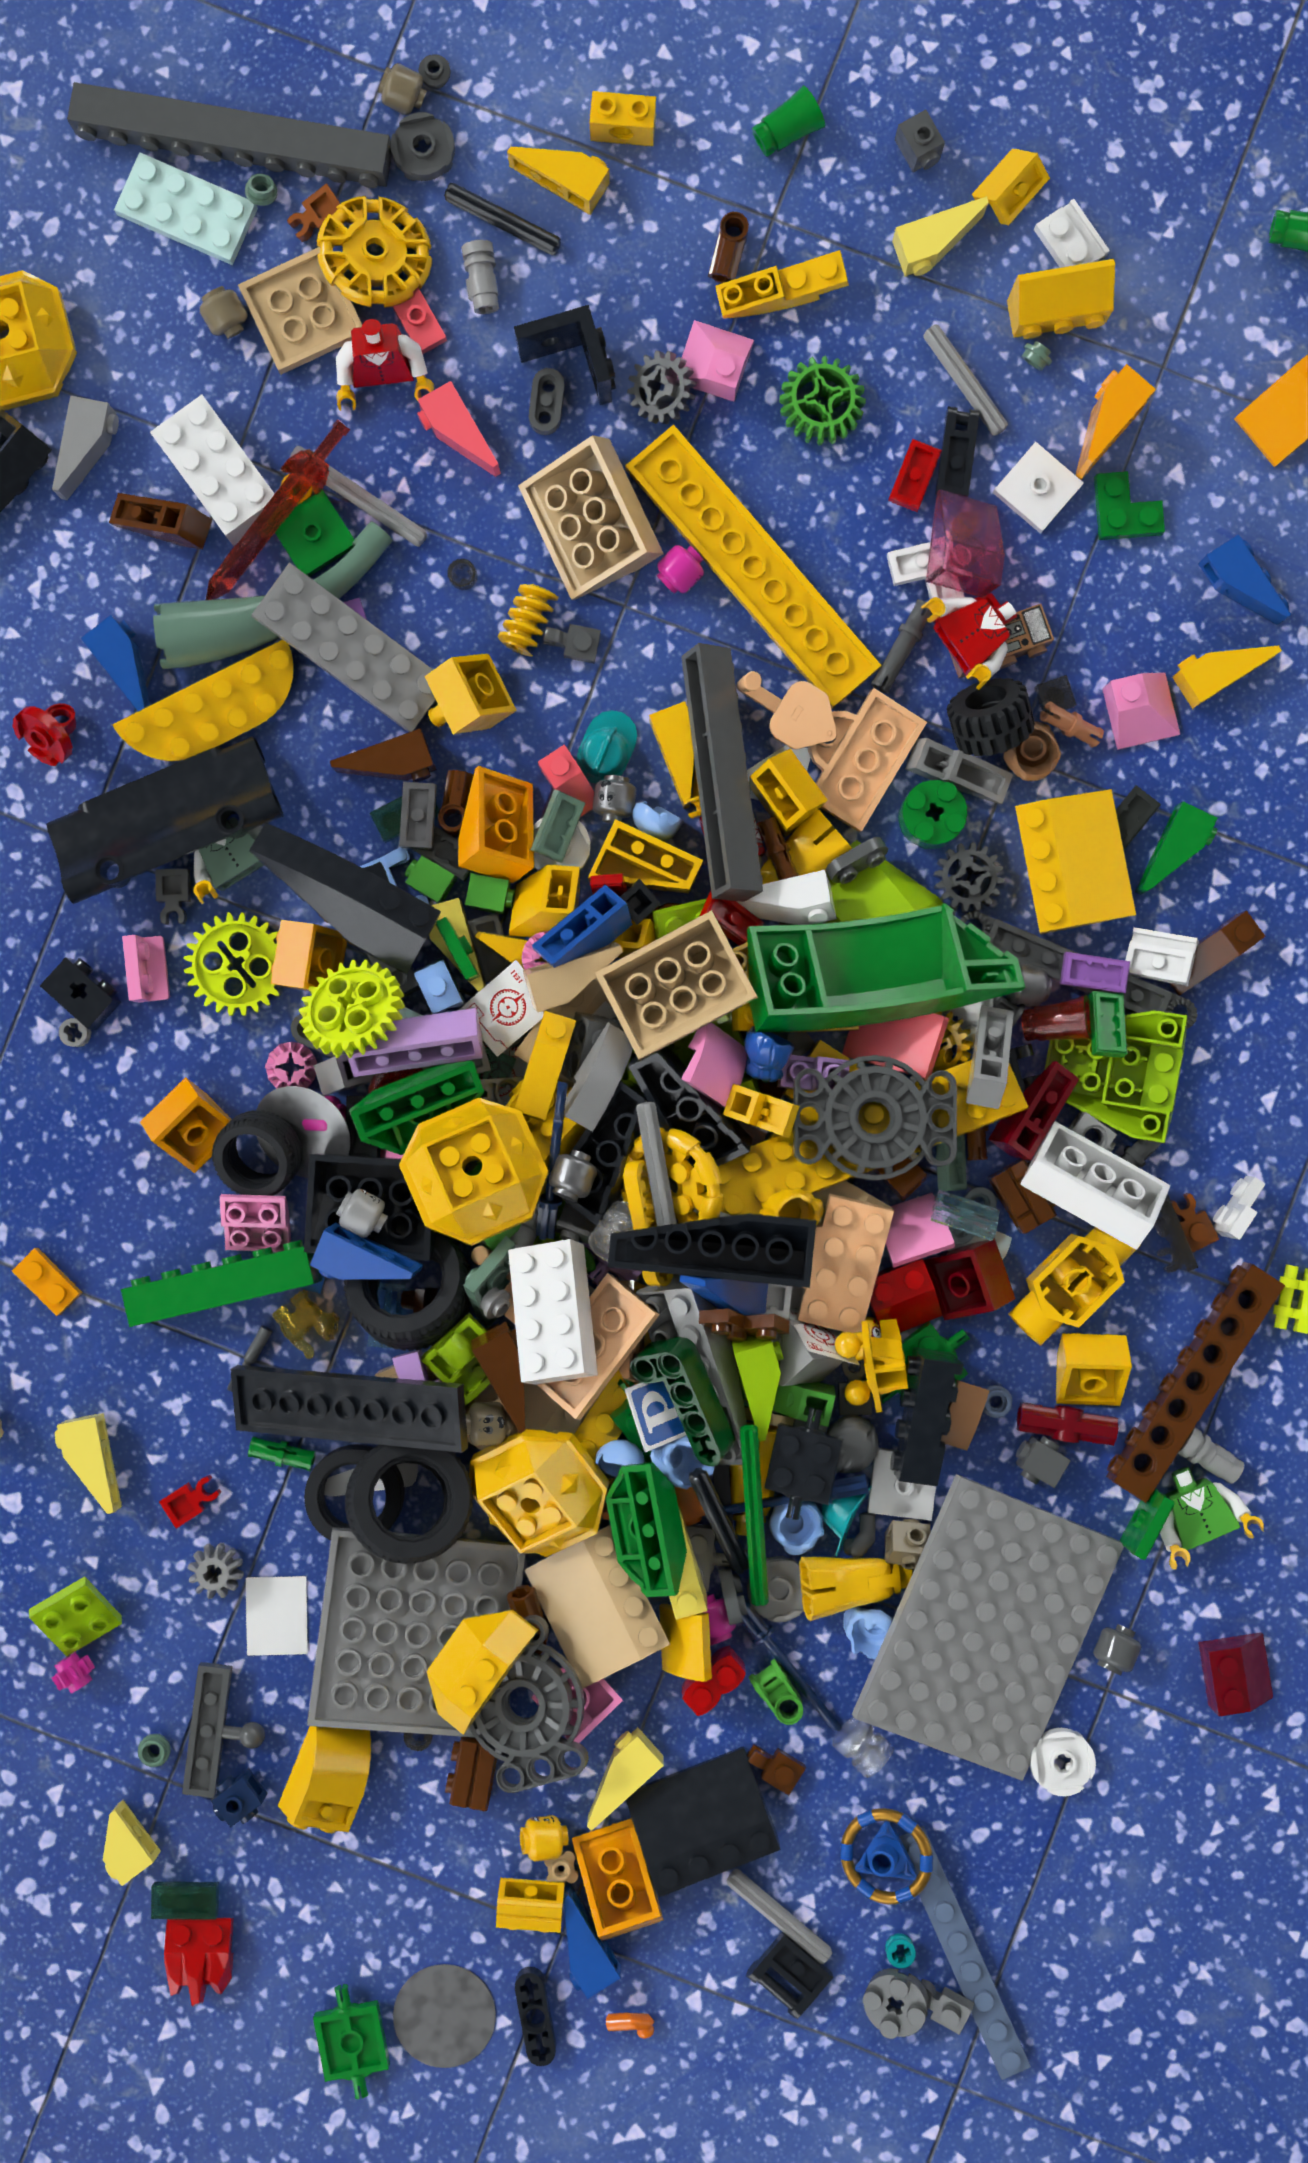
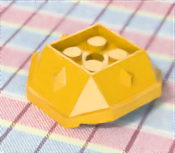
(39, 340)
(479, 1204)
(540, 1490)

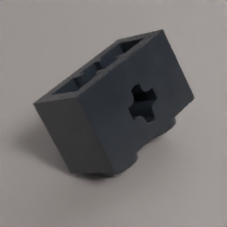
(64, 985)

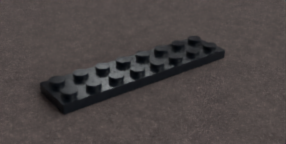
(350, 1408)

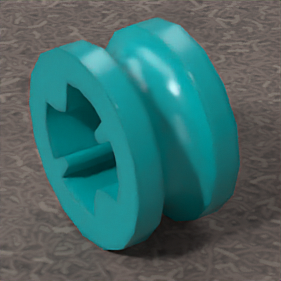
(891, 1946)

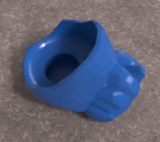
(766, 1055)

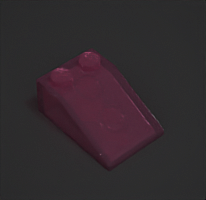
(965, 545)

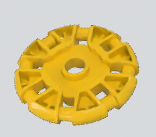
(372, 269)
(688, 1178)

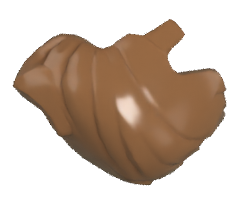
(1035, 756)

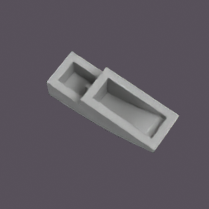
(963, 770)
(598, 1077)

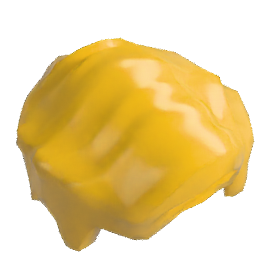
(793, 1204)

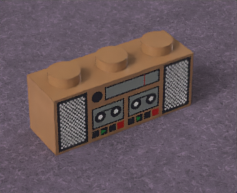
(1028, 635)

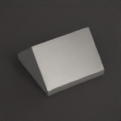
(800, 1364)

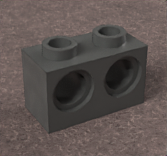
(585, 1033)

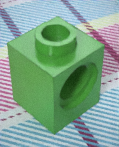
(430, 879)
(489, 894)

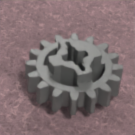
(666, 369)
(972, 891)

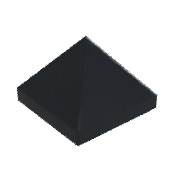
(639, 901)

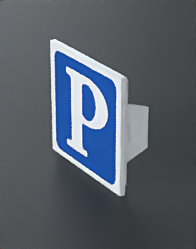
(654, 1414)

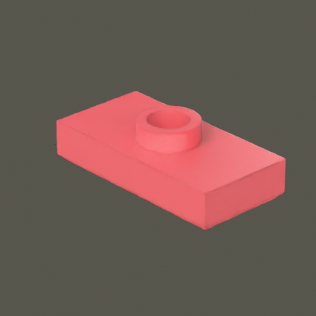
(420, 322)

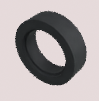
(314, 1495)

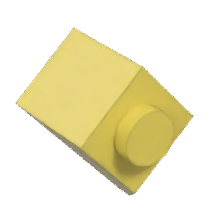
(127, 1845)

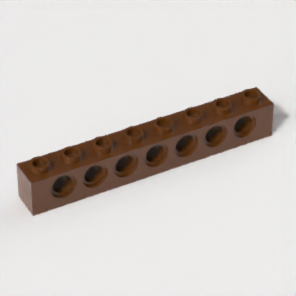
(1211, 1373)

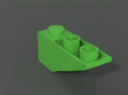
(796, 1400)

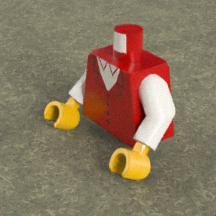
(379, 357)
(973, 633)

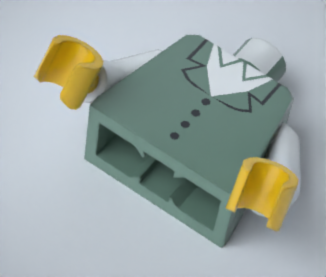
(224, 862)

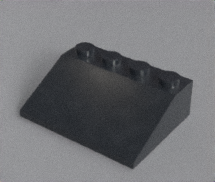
(335, 1174)
(702, 1821)

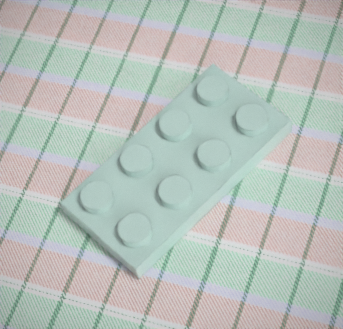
(185, 208)

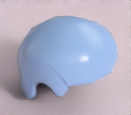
(656, 821)
(616, 1454)

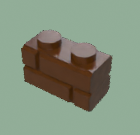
(1023, 1206)
(473, 1775)

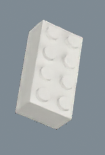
(214, 467)
(1096, 1185)
(552, 1312)

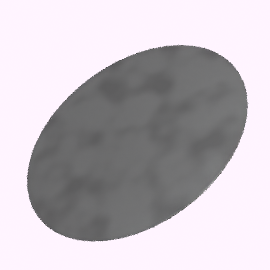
(301, 1103)
(444, 2016)

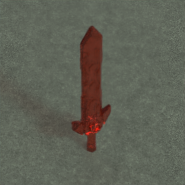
(305, 470)

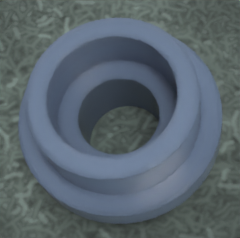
(1005, 1405)

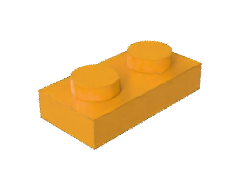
(47, 1281)

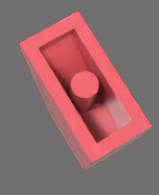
(566, 776)

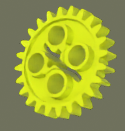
(214, 982)
(351, 1008)

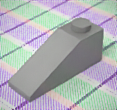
(84, 440)
(990, 1057)

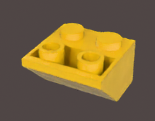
(786, 790)
(544, 899)

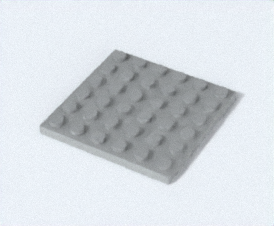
(390, 1623)

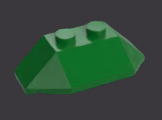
(393, 1111)
(647, 1528)

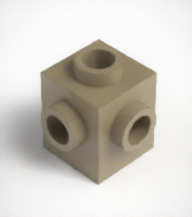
(905, 1542)

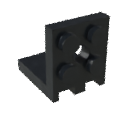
(566, 332)

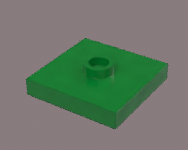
(314, 534)
(1147, 1524)

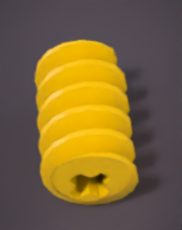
(525, 618)

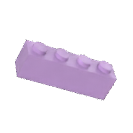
(423, 1043)

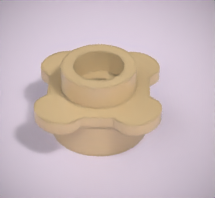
(568, 1874)

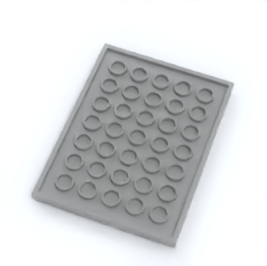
(988, 1628)

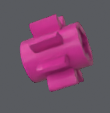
(73, 1672)

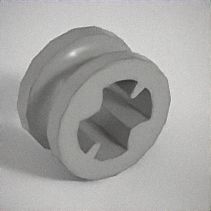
(66, 1038)

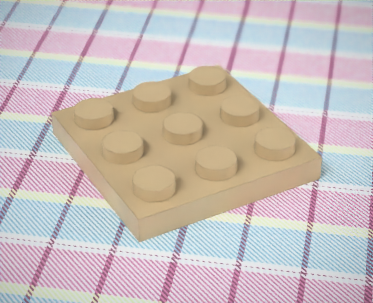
(299, 311)

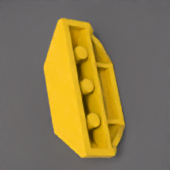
(476, 1664)

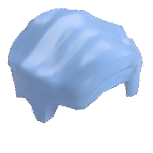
(677, 1461)
(797, 1535)
(866, 1630)

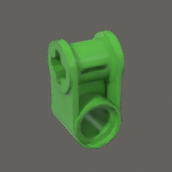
(774, 1688)

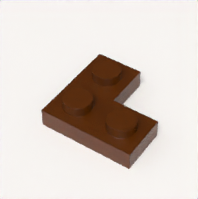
(739, 1326)

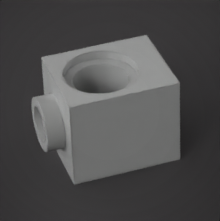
(1085, 1122)

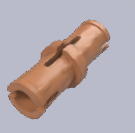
(1071, 724)

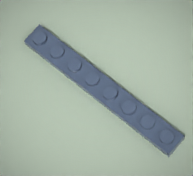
(969, 1966)

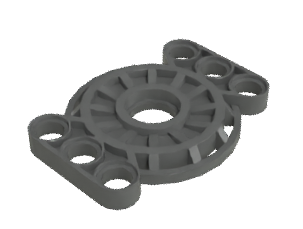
(908, 1111)
(525, 1740)

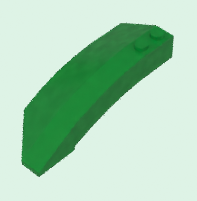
(873, 970)

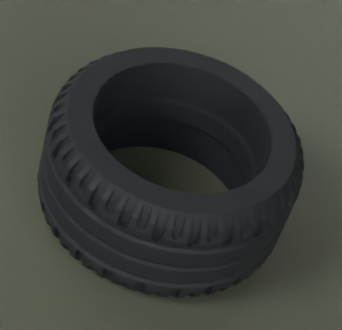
(271, 1129)

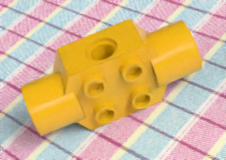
(1071, 1283)

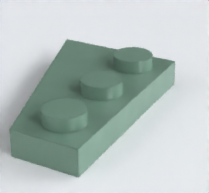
(489, 1275)

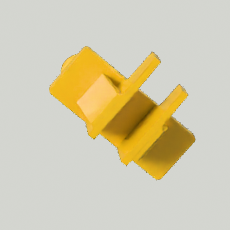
(882, 1362)

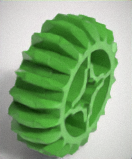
(845, 391)

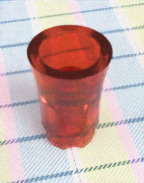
(1058, 1021)

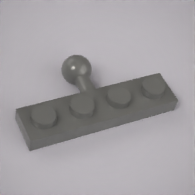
(210, 1729)

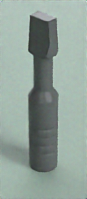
(255, 1348)

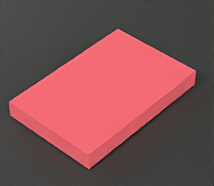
(908, 1040)

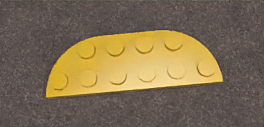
(213, 707)

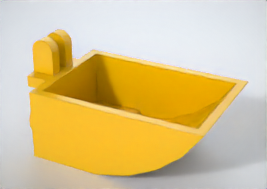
(328, 1779)

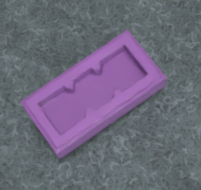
(1095, 972)

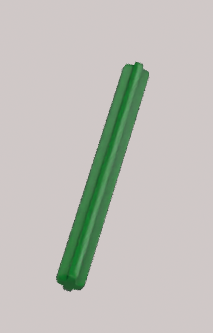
(754, 1514)

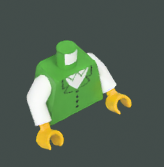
(1201, 1514)

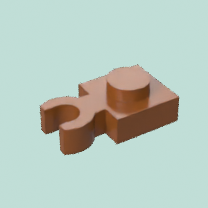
(317, 208)
(1195, 1225)

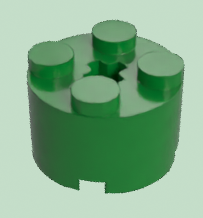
(942, 798)

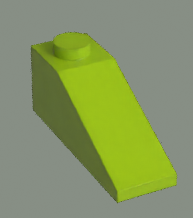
(760, 1376)

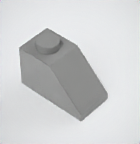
(336, 1076)

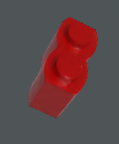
(727, 1674)

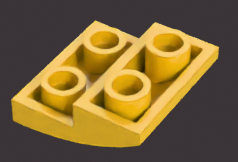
(689, 1645)

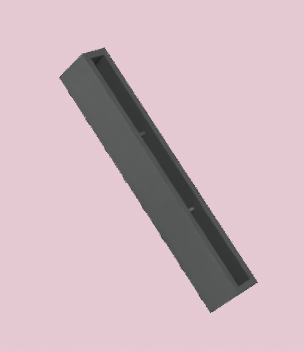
(721, 773)

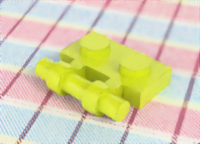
(1284, 1309)

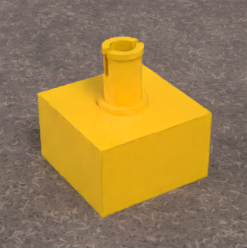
(468, 694)

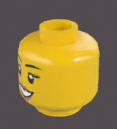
(543, 1838)

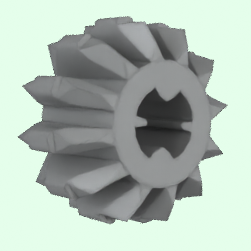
(220, 1559)

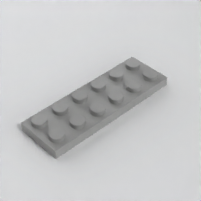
(347, 647)

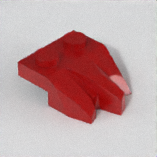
(198, 1955)

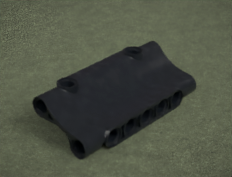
(162, 818)

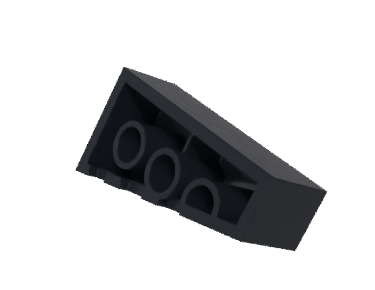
(688, 1109)
(609, 1150)
(925, 1415)

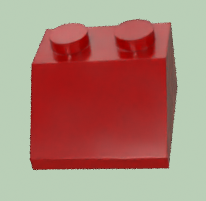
(905, 1295)

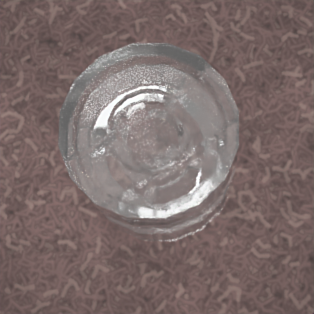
(614, 1220)
(867, 1749)

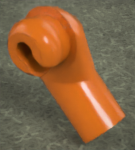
(631, 2021)

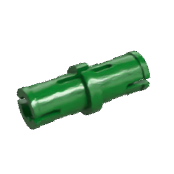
(281, 1453)

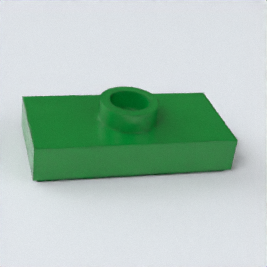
(459, 948)
(1107, 1024)

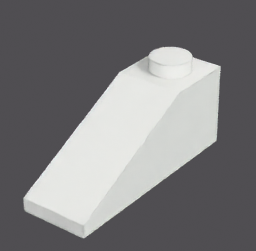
(795, 900)

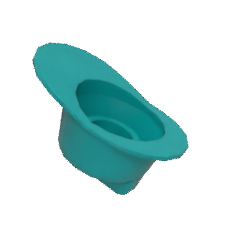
(607, 746)
(841, 1514)

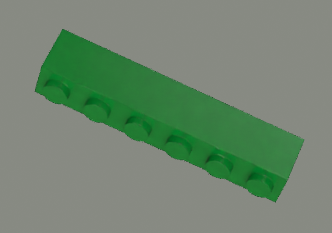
(219, 1285)

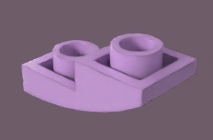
(809, 1082)

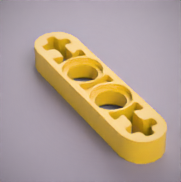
(638, 1192)

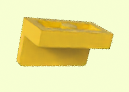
(1013, 184)

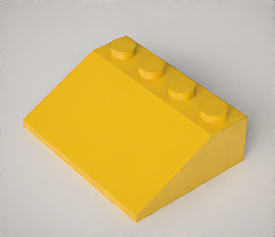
(1075, 861)

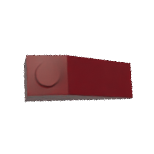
(1024, 1131)

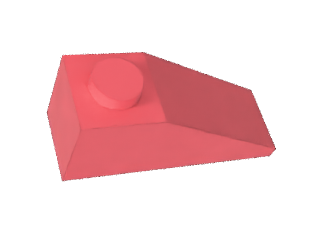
(452, 424)

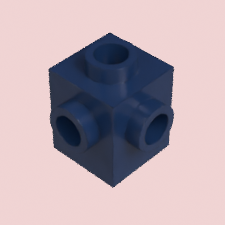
(238, 1798)

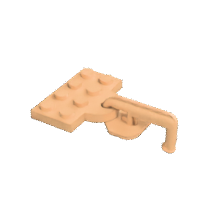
(864, 746)
(845, 1263)
(618, 1326)

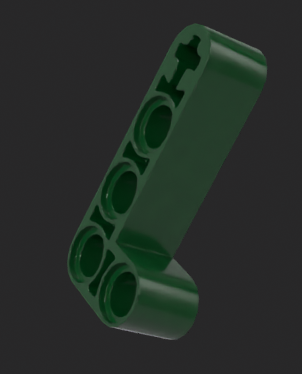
(691, 1392)

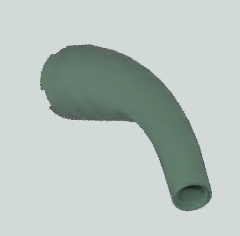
(221, 628)

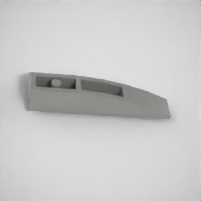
(680, 1318)

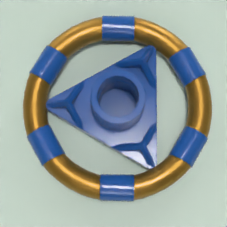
(887, 1856)

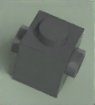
(920, 141)
(1041, 1461)

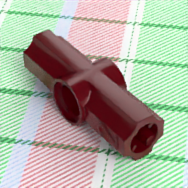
(1067, 1423)

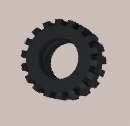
(991, 718)

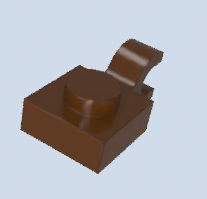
(779, 1770)

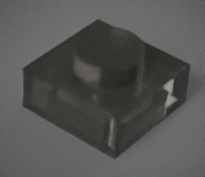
(1055, 691)

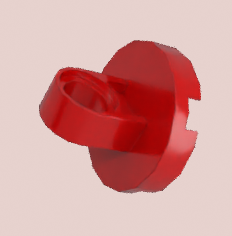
(44, 734)

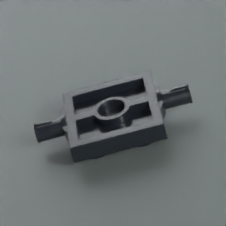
(804, 1463)

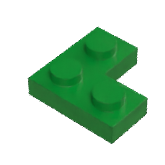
(1118, 516)

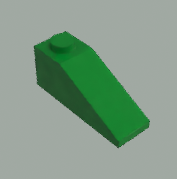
(1182, 837)

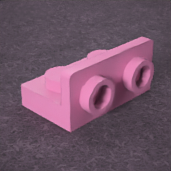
(146, 968)

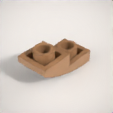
(965, 1414)

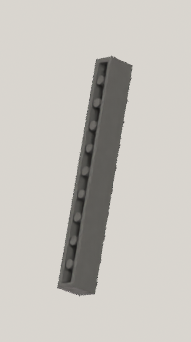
(230, 135)

